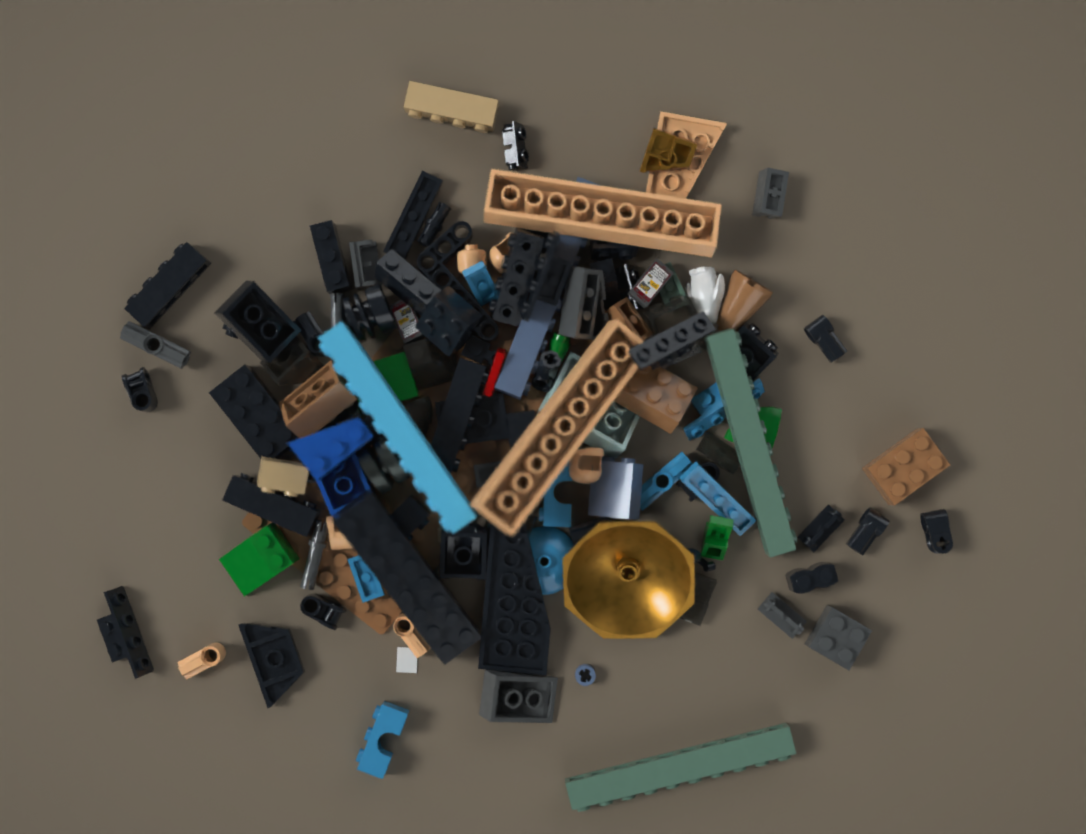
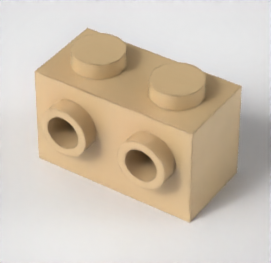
(282, 476)

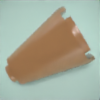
(741, 301)

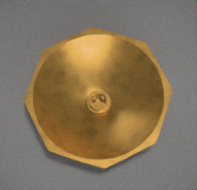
(628, 579)

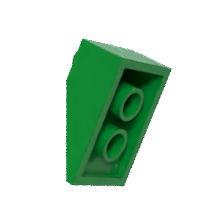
(259, 558)

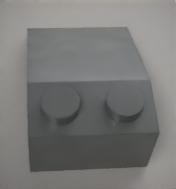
(517, 697)

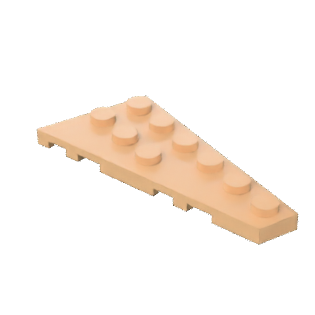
(679, 181)

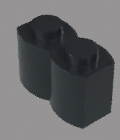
(817, 575)

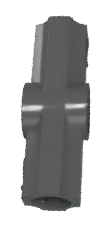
(143, 339)

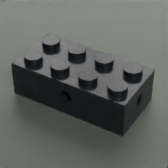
(254, 412)

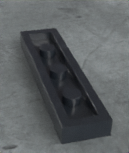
(413, 214)

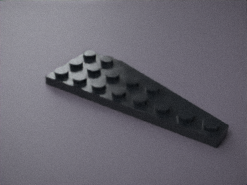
(514, 609)

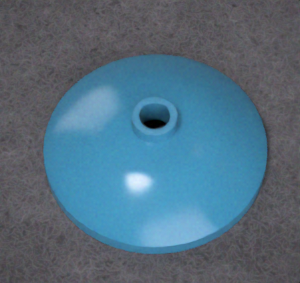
(554, 545)

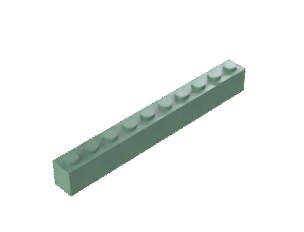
(750, 442)
(680, 766)

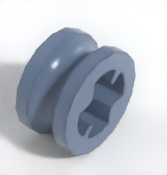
(591, 673)

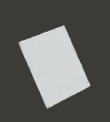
(406, 661)

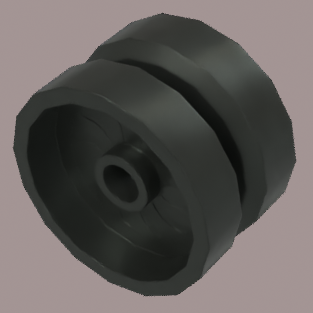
(378, 467)

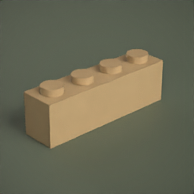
(451, 106)

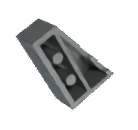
(583, 304)

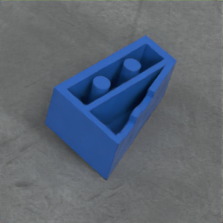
(331, 447)

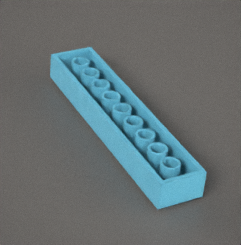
(398, 426)

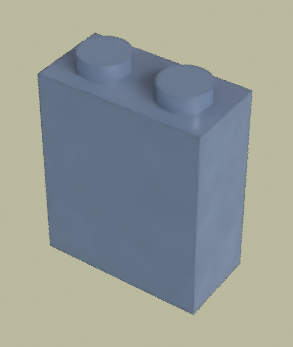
(618, 489)

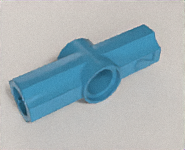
(672, 470)

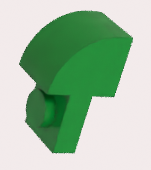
(716, 537)

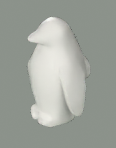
(706, 291)

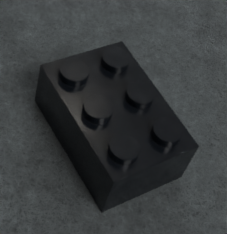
(257, 321)

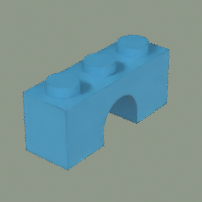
(556, 513)
(374, 758)

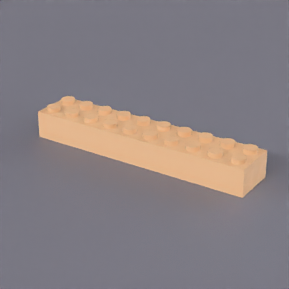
(602, 213)
(558, 429)

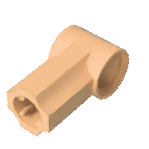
(411, 637)
(201, 660)

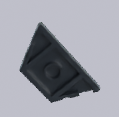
(272, 658)

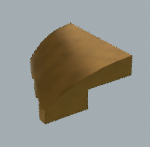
(667, 152)

